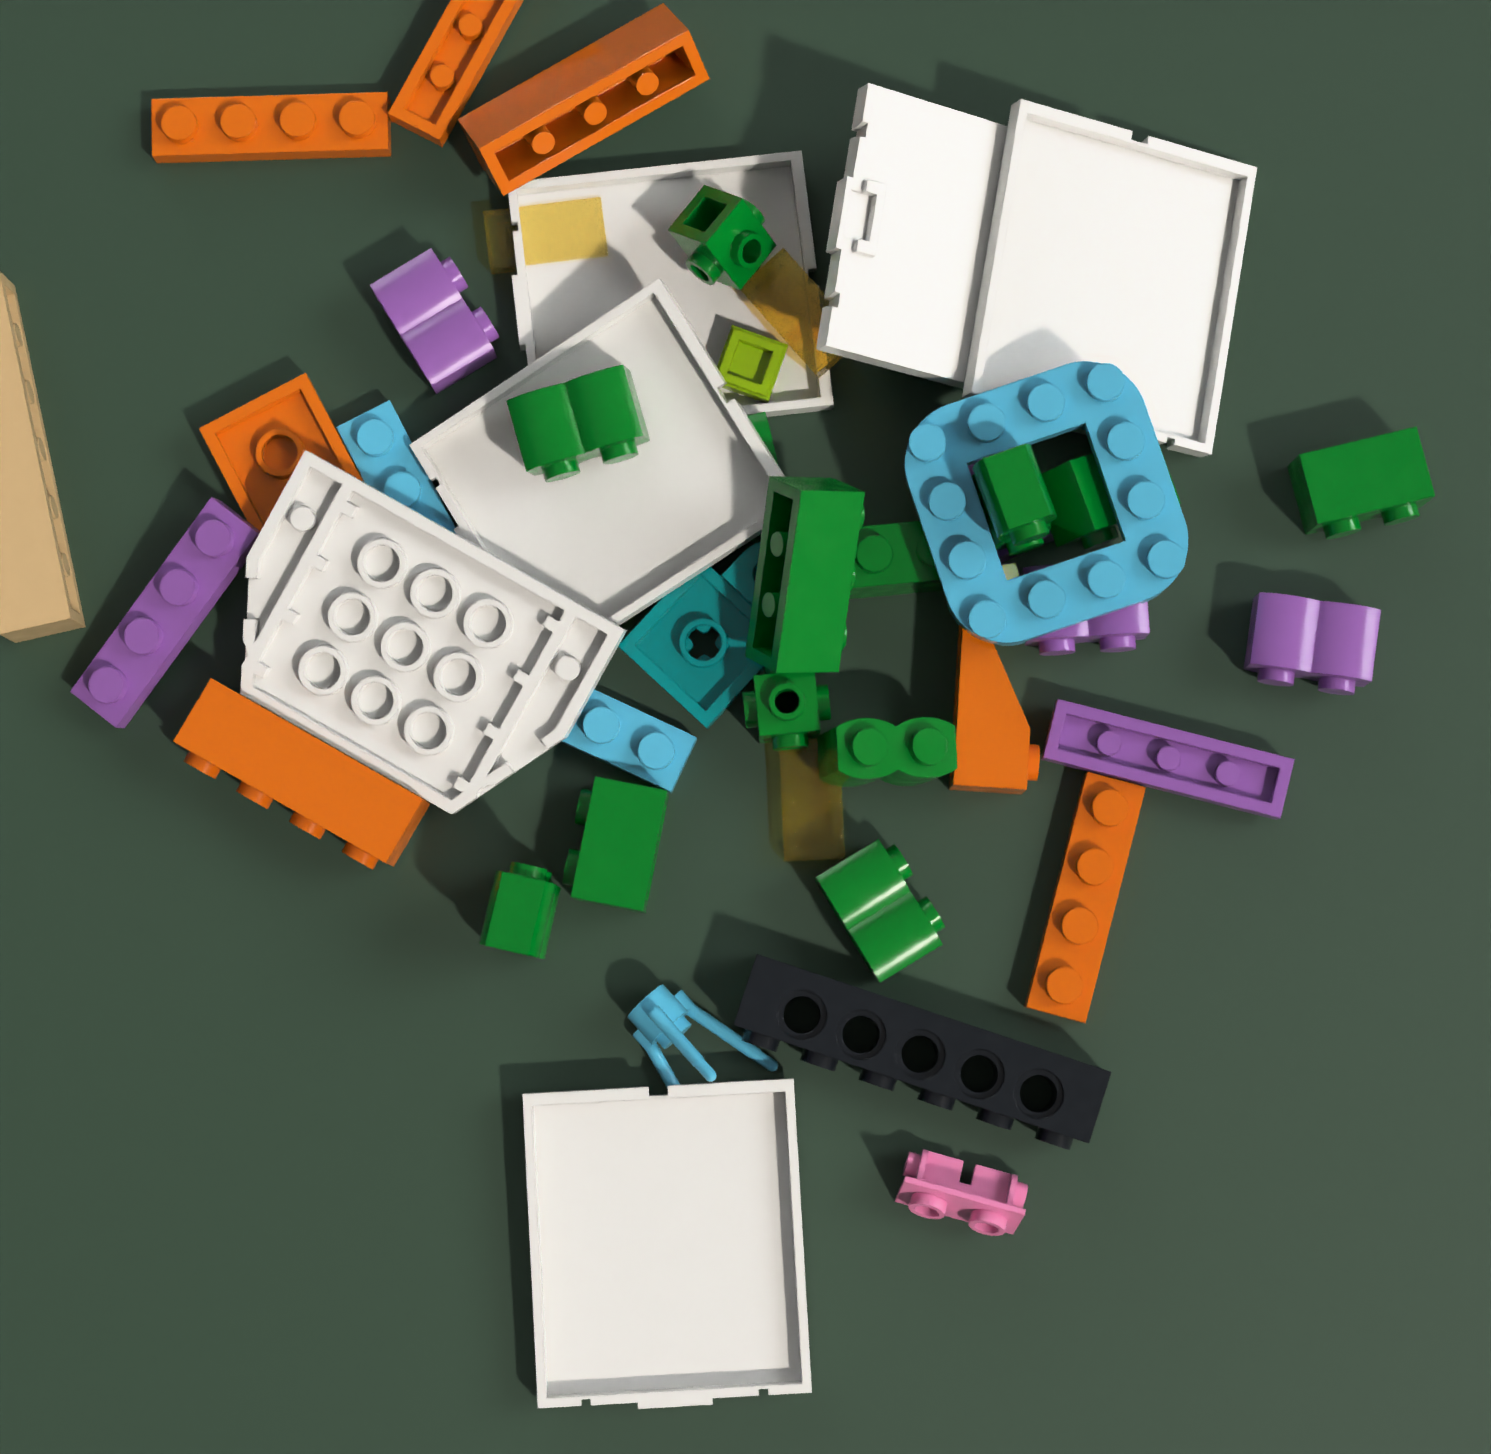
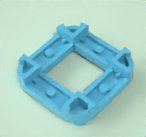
(1133, 475)

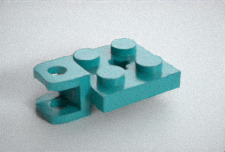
(703, 603)

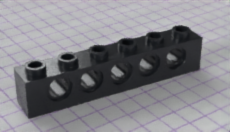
(1074, 1084)

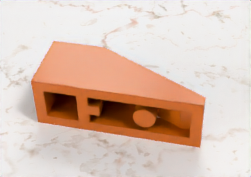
(989, 724)

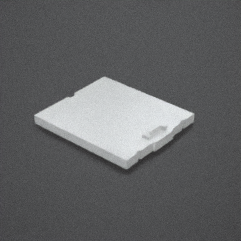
(637, 212)
(910, 235)
(1113, 261)
(622, 528)
(666, 1244)

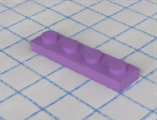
(166, 613)
(1167, 759)

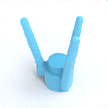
(663, 1020)

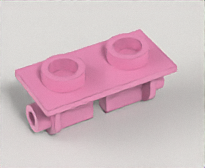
(989, 1204)

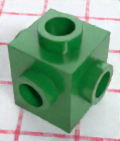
(722, 237)
(792, 729)

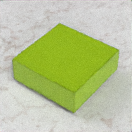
(751, 363)

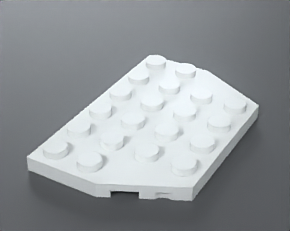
(410, 640)

